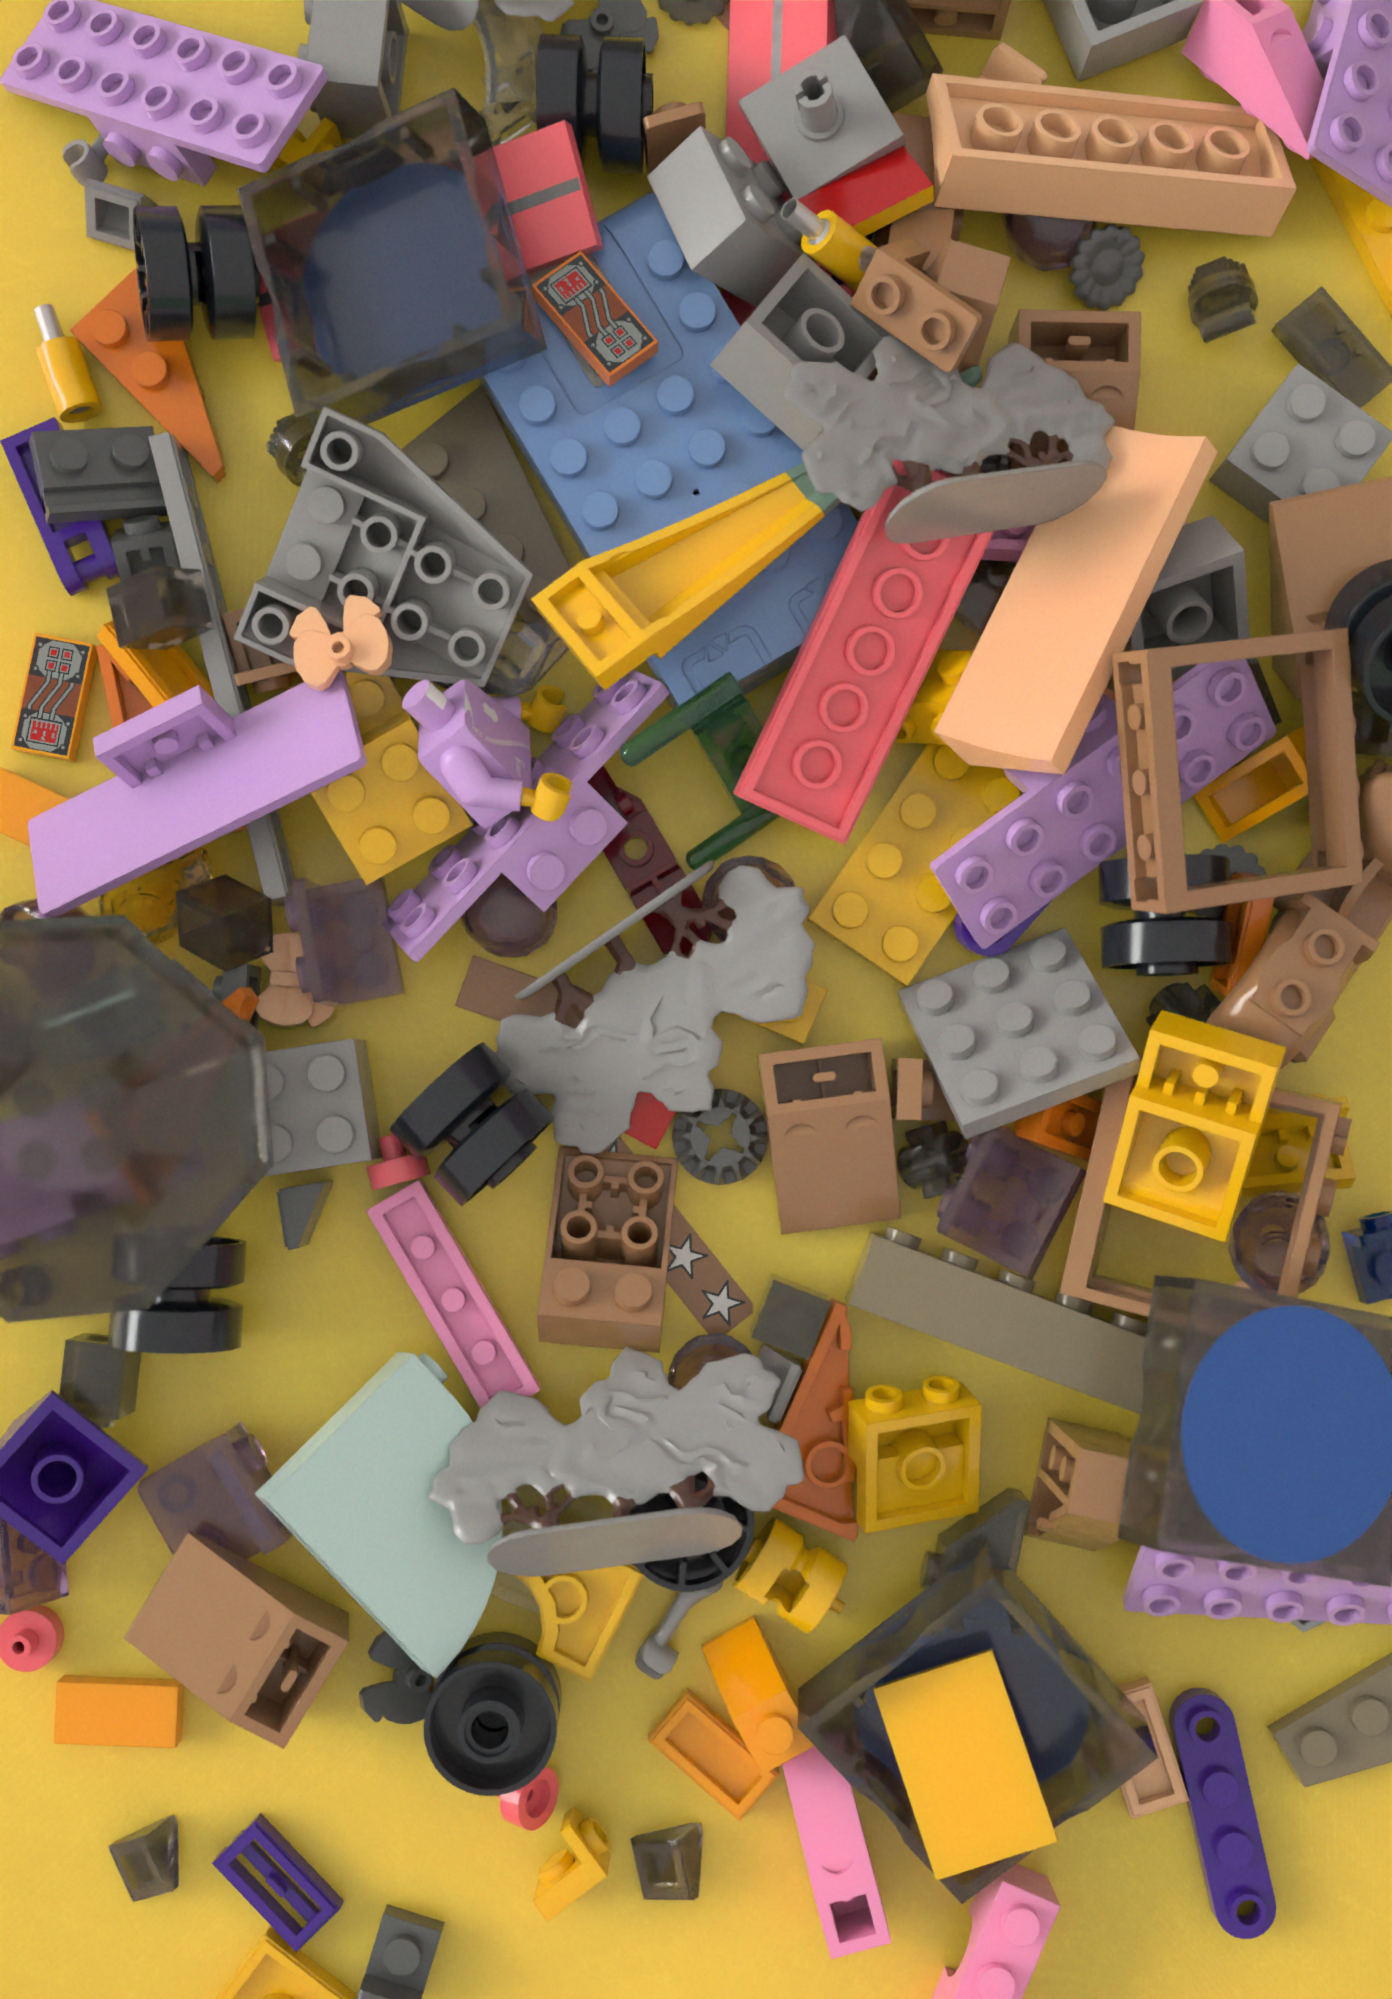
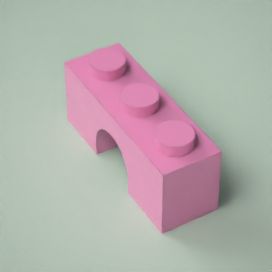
(1005, 1938)

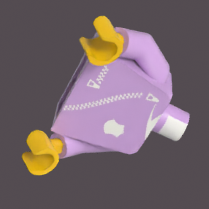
(484, 750)

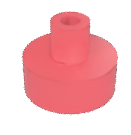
(396, 1165)
(31, 1638)
(533, 1803)

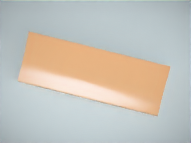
(1105, 157)
(1073, 607)

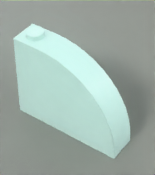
(367, 1516)

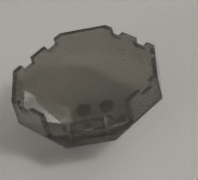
(121, 1117)

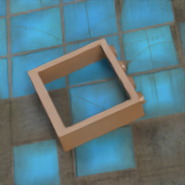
(1153, 783)
(1093, 1214)

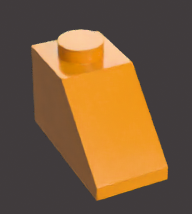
(1257, 787)
(757, 1694)

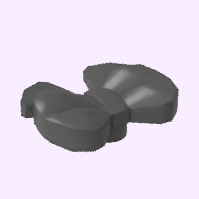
(613, 19)
(403, 1698)

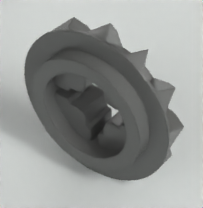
(726, 1165)

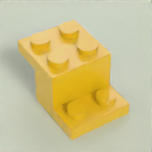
(392, 803)

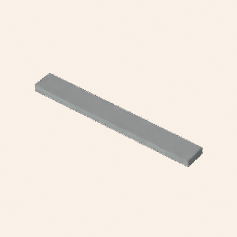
(196, 553)

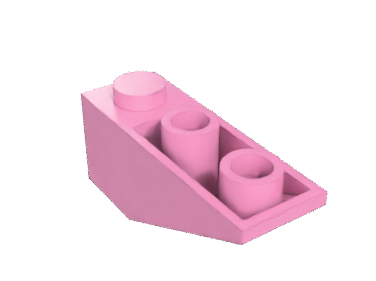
(1260, 61)
(836, 1855)

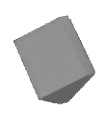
(111, 212)

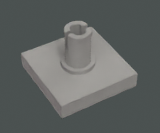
(821, 119)

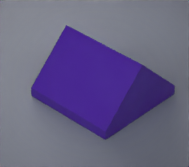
(61, 1475)

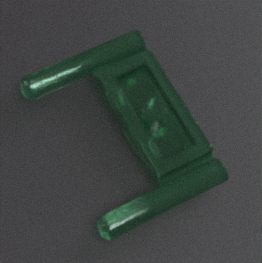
(726, 734)

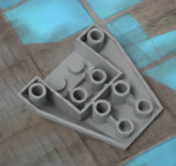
(391, 534)

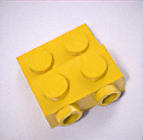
(915, 1453)

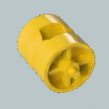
(792, 1576)

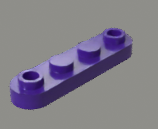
(1222, 1813)

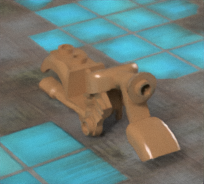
(1318, 941)

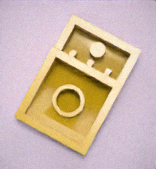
(1193, 1124)

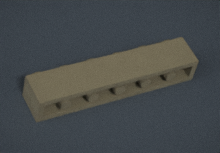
(1001, 1317)

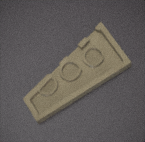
(479, 469)
(1341, 1728)

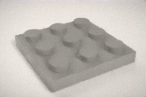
(1018, 1033)

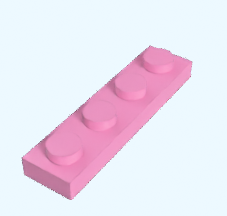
(452, 1294)

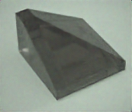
(149, 1859)
(669, 1862)

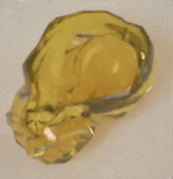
(151, 898)

